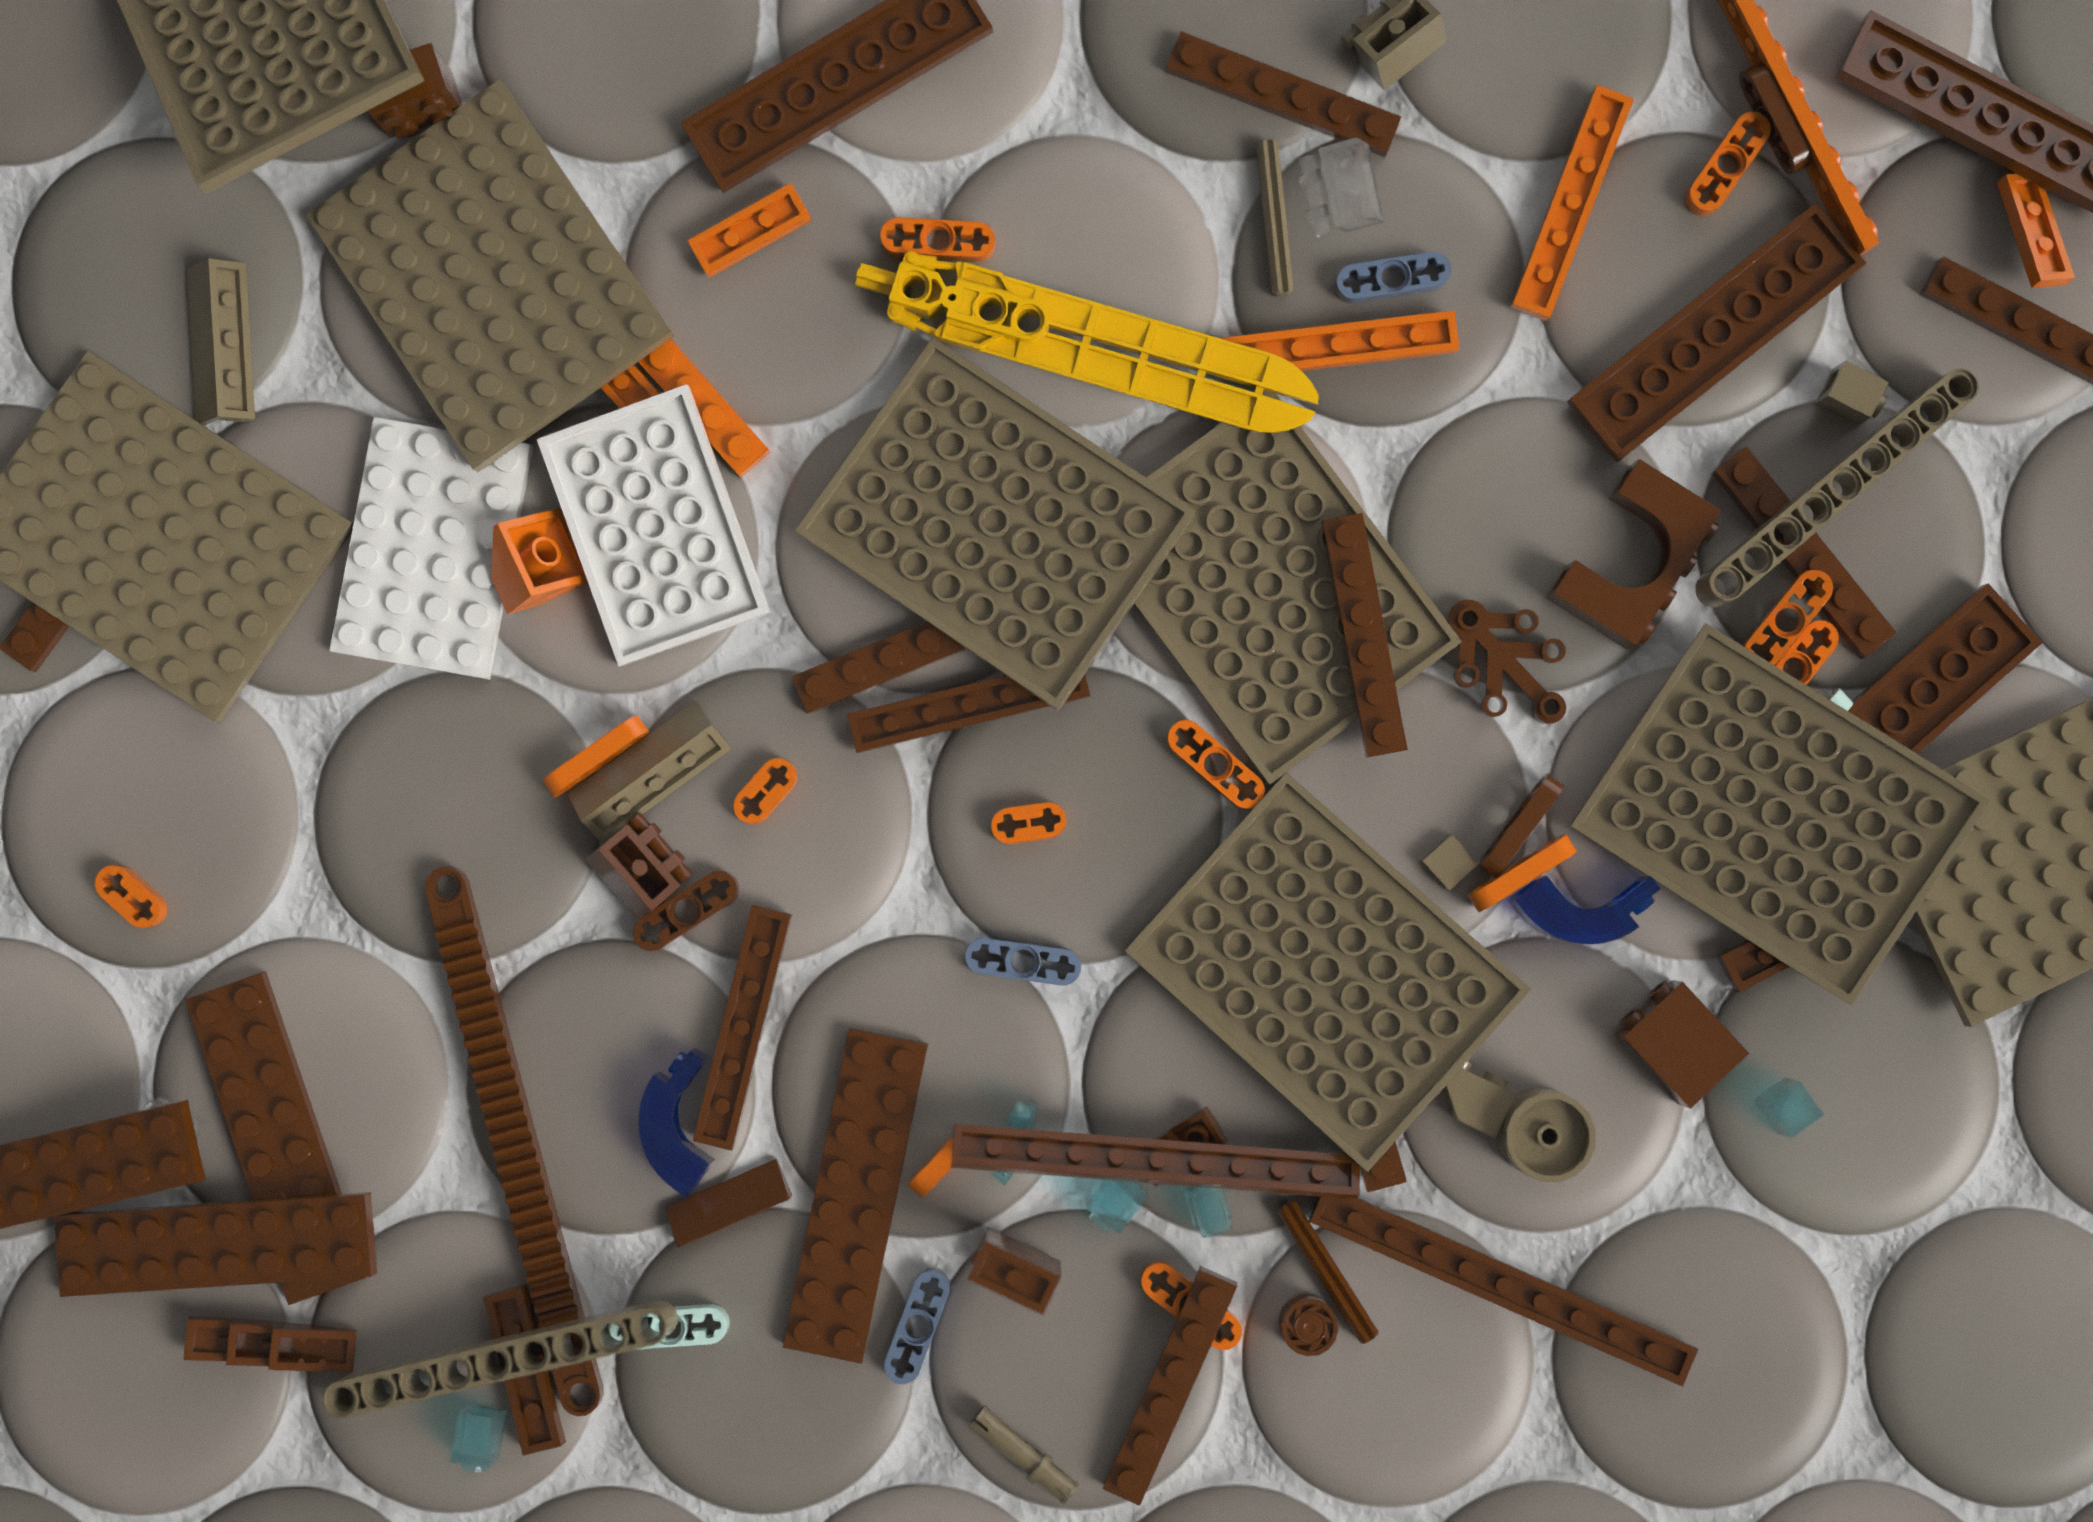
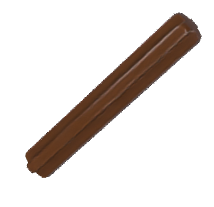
(1327, 1271)

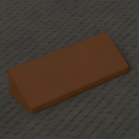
(728, 1202)

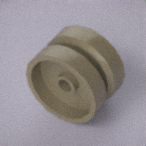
(1570, 1138)

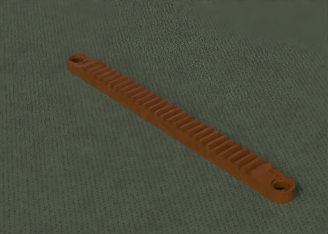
(510, 1125)

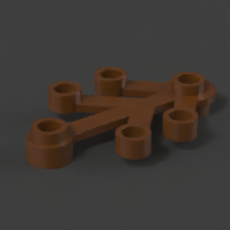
(1502, 657)

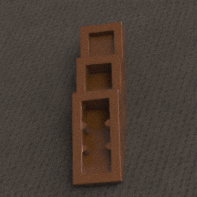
(270, 1344)

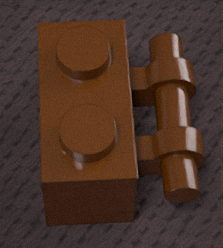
(635, 871)

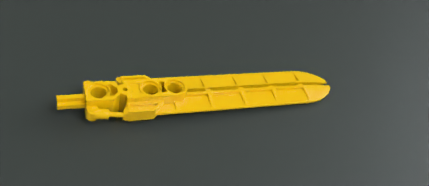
(1101, 323)

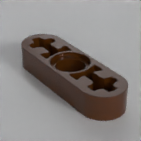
(1785, 135)
(1521, 825)
(655, 917)

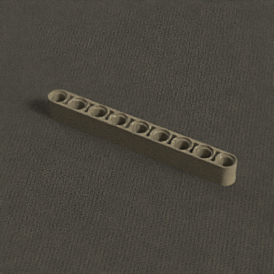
(1853, 479)
(481, 1362)

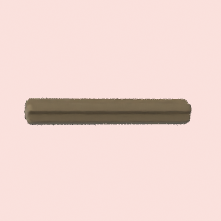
(1274, 217)

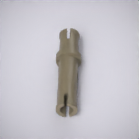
(1024, 1455)

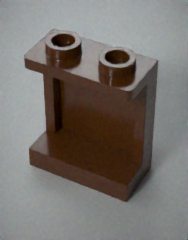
(1681, 1042)
(1015, 1270)

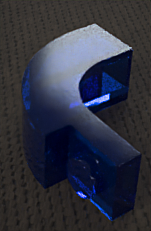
(1556, 917)
(660, 1131)

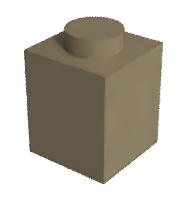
(1853, 393)

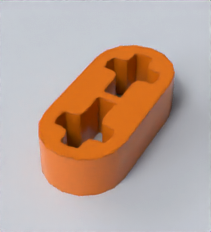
(757, 785)
(1026, 813)
(125, 903)
(933, 1170)

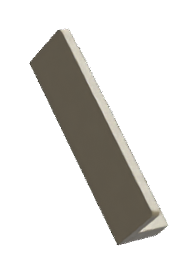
(220, 341)
(648, 771)

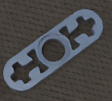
(1402, 263)
(1051, 974)
(917, 1357)

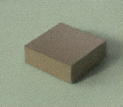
(1449, 862)

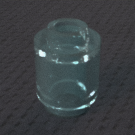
(1208, 1210)

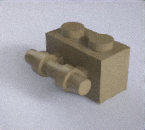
(1396, 38)

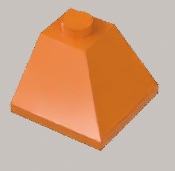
(534, 560)

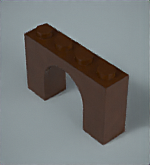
(1680, 524)

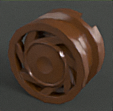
(1308, 1324)

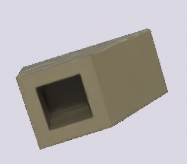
(1478, 1100)

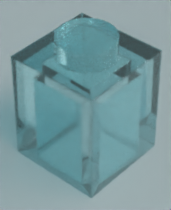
(1788, 1107)
(1115, 1204)
(478, 1437)

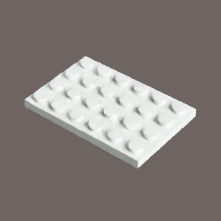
(653, 525)
(423, 552)

